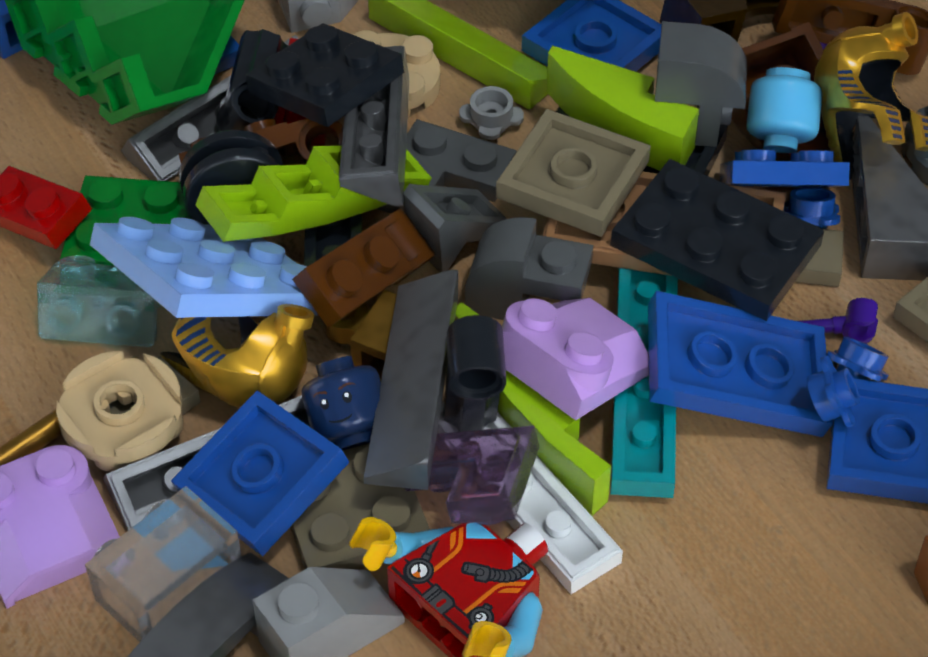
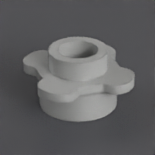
(491, 112)

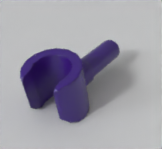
(858, 322)

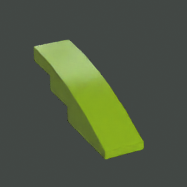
(291, 197)
(558, 437)

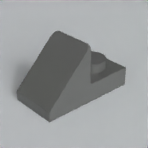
(449, 218)

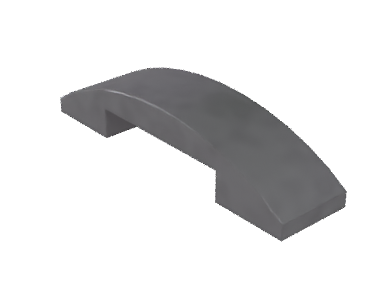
(212, 614)

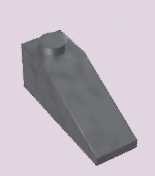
(888, 209)

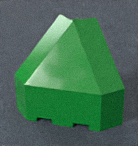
(128, 52)

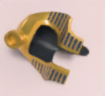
(858, 81)
(268, 360)

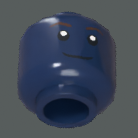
(343, 401)

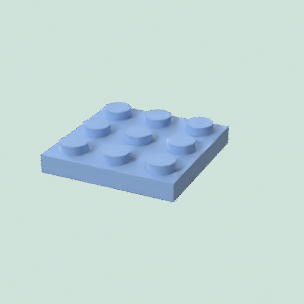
(198, 273)

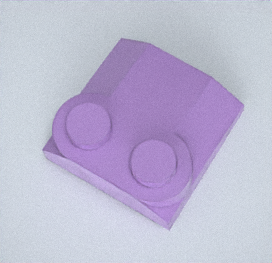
(572, 352)
(48, 521)

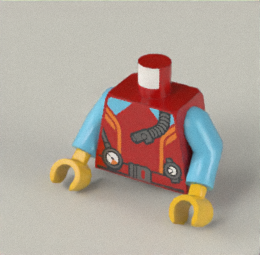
(462, 584)

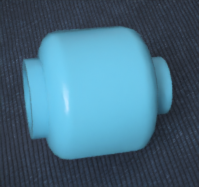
(784, 109)

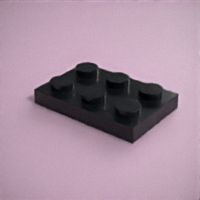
(717, 239)

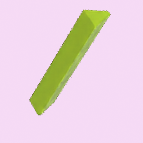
(465, 47)

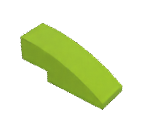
(621, 104)

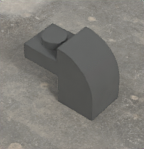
(703, 70)
(518, 263)

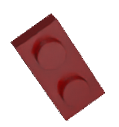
(39, 207)

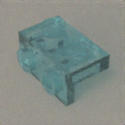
(94, 305)

